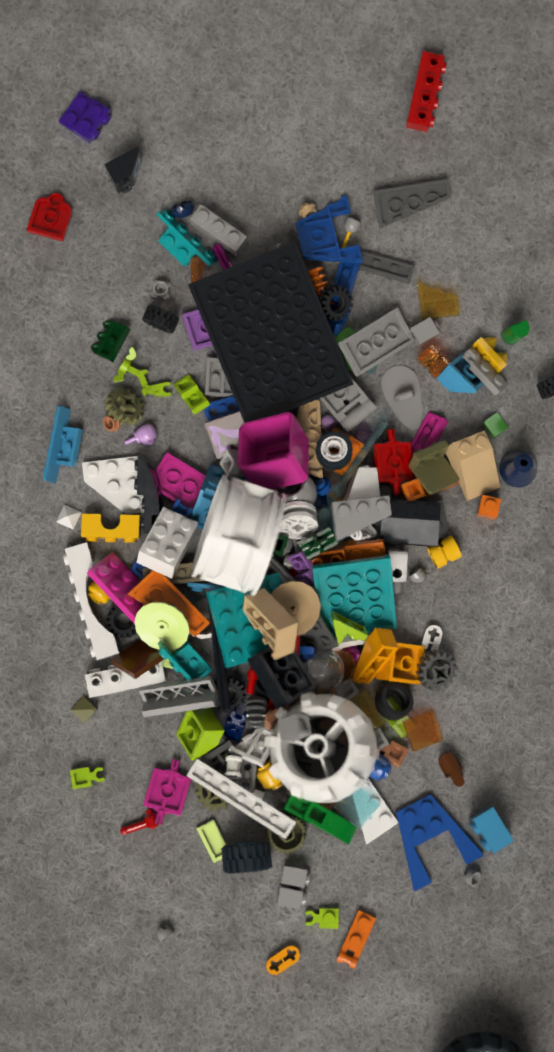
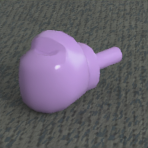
(144, 434)

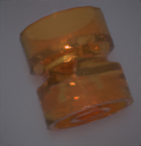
(434, 360)

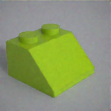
(199, 732)

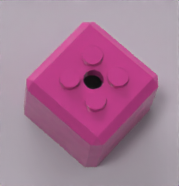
(273, 451)

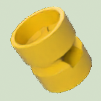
(445, 551)

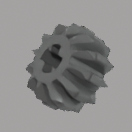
(256, 710)

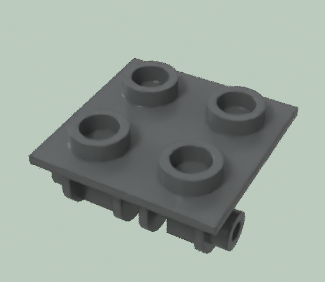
(319, 636)

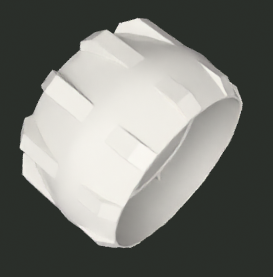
(360, 758)

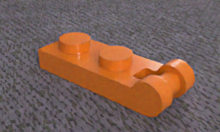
(356, 938)

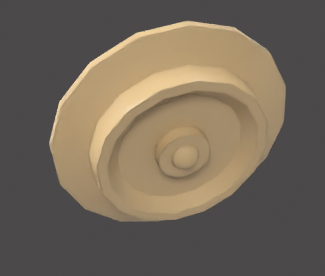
(300, 602)

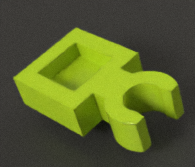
(83, 777)
(326, 918)

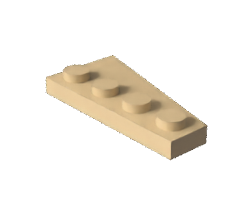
(310, 420)

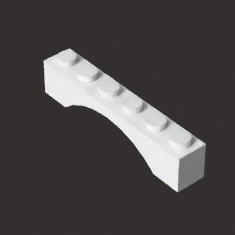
(80, 561)

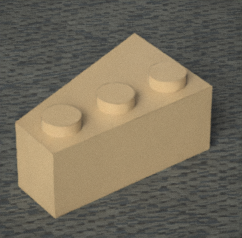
(273, 622)

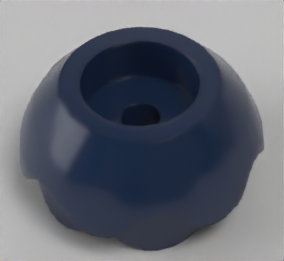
(183, 209)

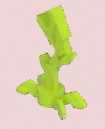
(156, 390)

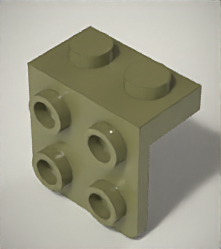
(433, 468)

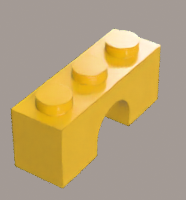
(127, 529)

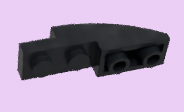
(148, 485)

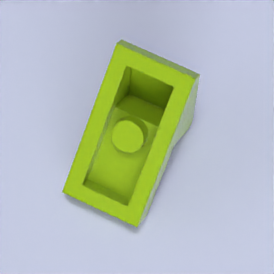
(346, 626)

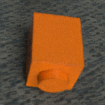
(488, 507)

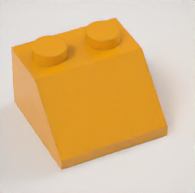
(403, 664)

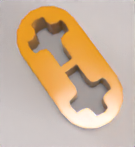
(285, 963)

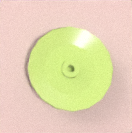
(162, 622)

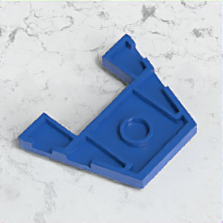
(319, 238)

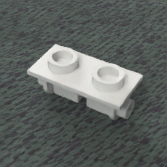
(368, 532)

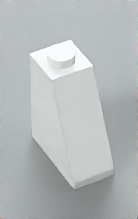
(363, 484)

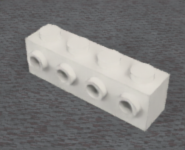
(115, 680)

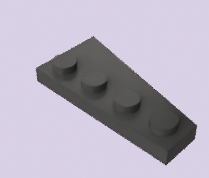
(403, 201)

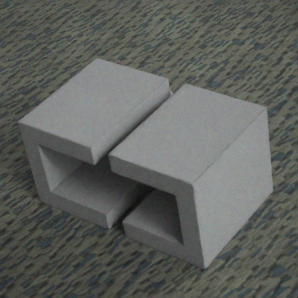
(289, 896)

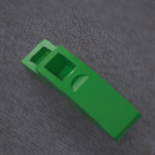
(320, 818)

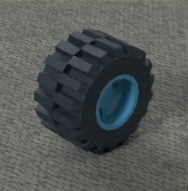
(246, 857)

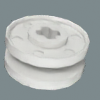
(298, 520)

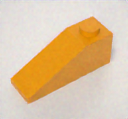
(375, 654)

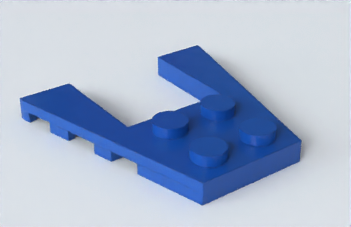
(422, 822)

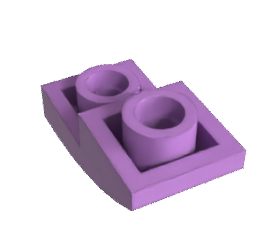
(303, 568)

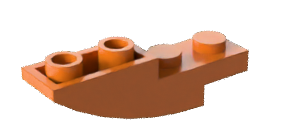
(351, 551)

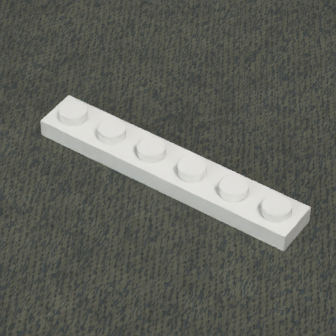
(241, 799)

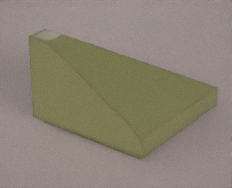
(84, 709)

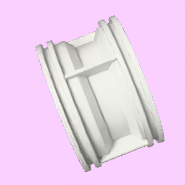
(239, 535)

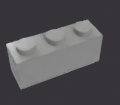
(218, 230)

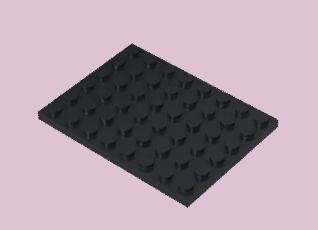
(270, 334)

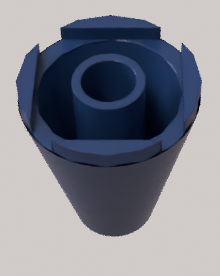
(518, 468)

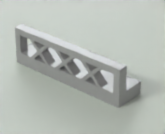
(181, 700)

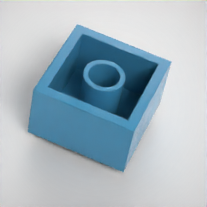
(491, 829)

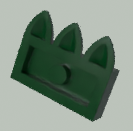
(110, 341)

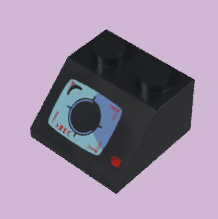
(124, 170)

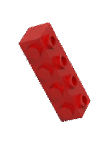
(425, 91)

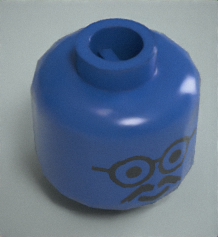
(381, 768)

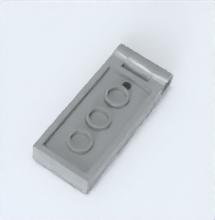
(353, 413)

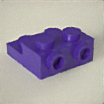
(85, 117)

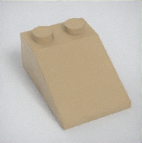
(474, 464)

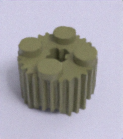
(291, 843)

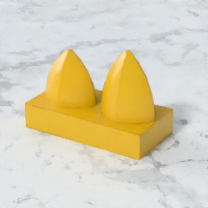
(486, 348)

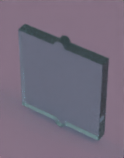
(357, 807)

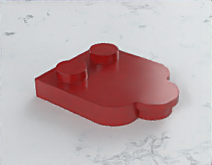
(50, 217)

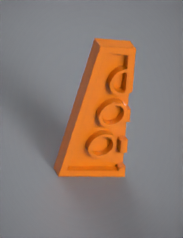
(158, 588)

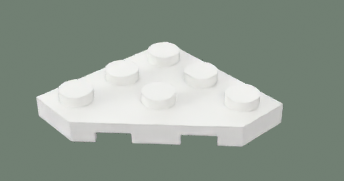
(115, 482)

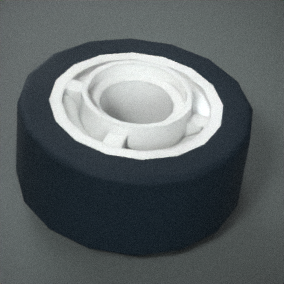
(338, 441)

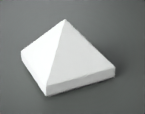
(68, 517)

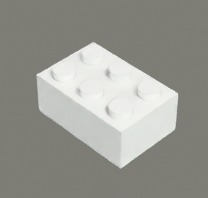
(167, 542)

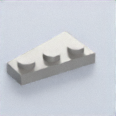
(358, 514)

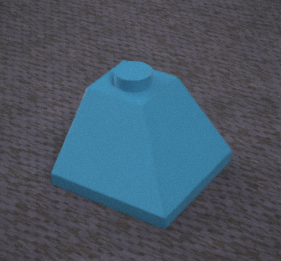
(459, 378)

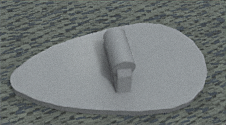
(403, 395)

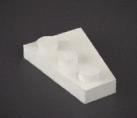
(381, 819)

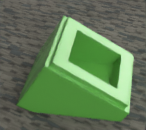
(495, 425)

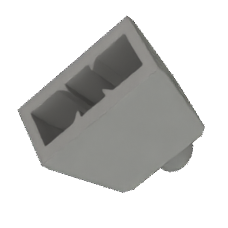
(399, 561)

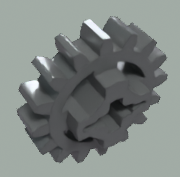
(441, 661)

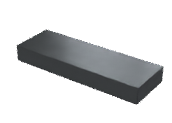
(386, 267)

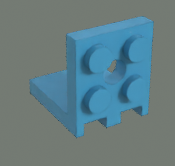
(206, 494)

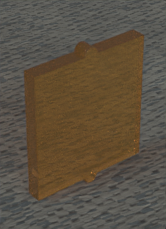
(422, 730)

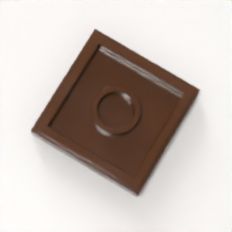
(137, 659)

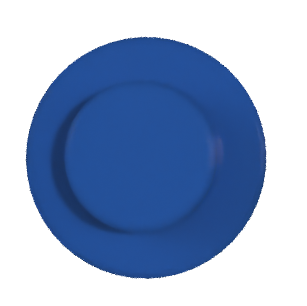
(323, 485)

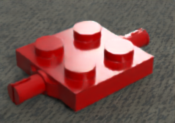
(393, 461)

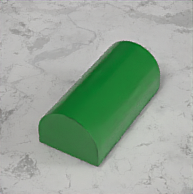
(515, 332)

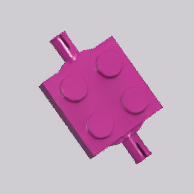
(167, 792)

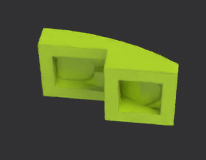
(191, 394)

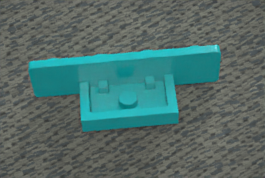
(181, 242)
(186, 660)

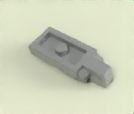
(484, 371)

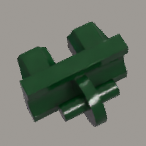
(318, 543)

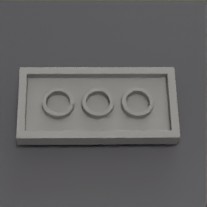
(376, 342)

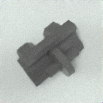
(223, 745)

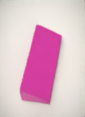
(429, 431)

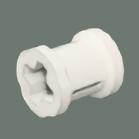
(233, 767)

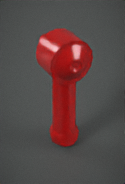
(147, 822)

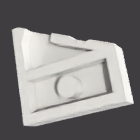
(252, 747)

